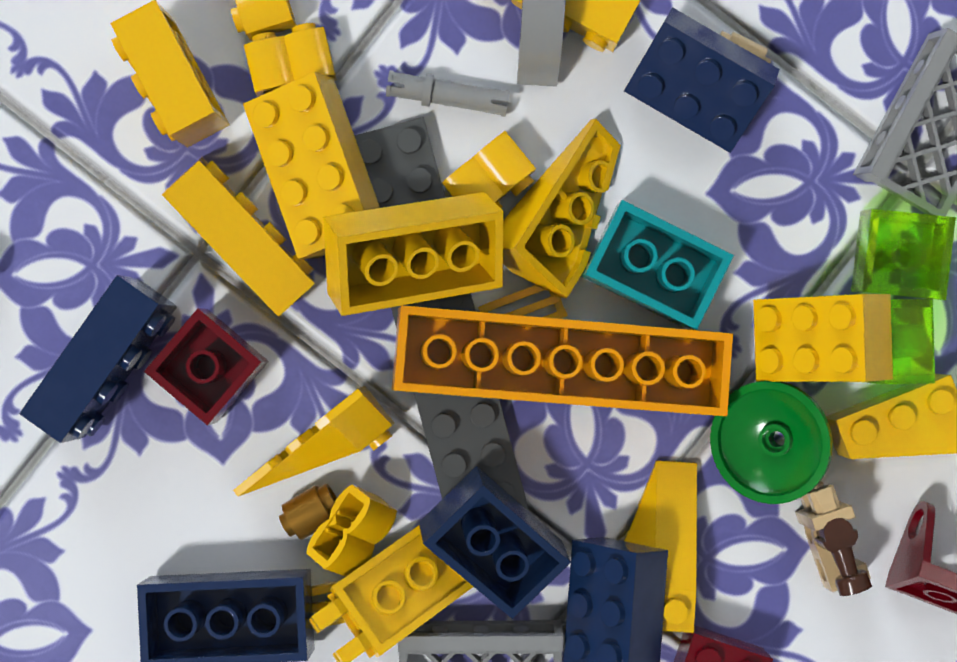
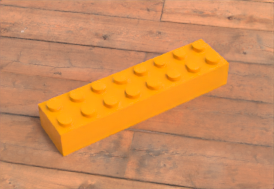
(561, 361)

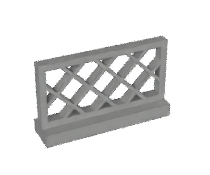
(902, 118)
(484, 638)

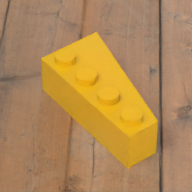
(239, 236)

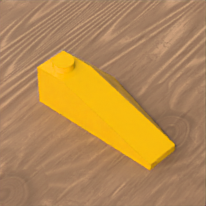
(554, 220)
(669, 522)

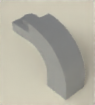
(540, 42)

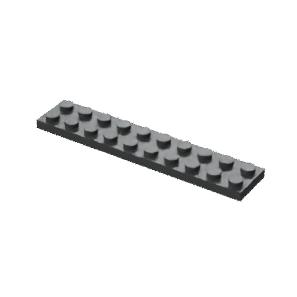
(458, 429)

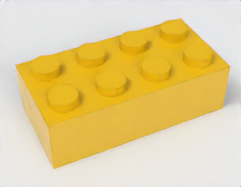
(310, 157)
(413, 252)

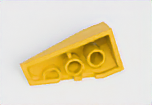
(339, 433)

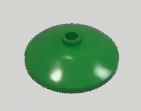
(746, 445)

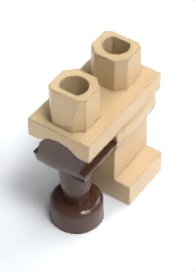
(832, 541)

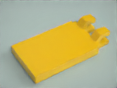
(390, 597)

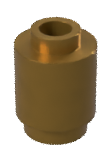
(307, 511)

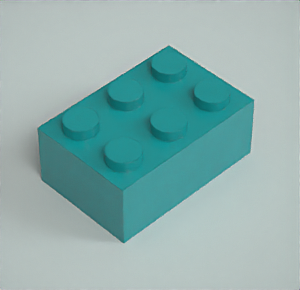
(657, 266)

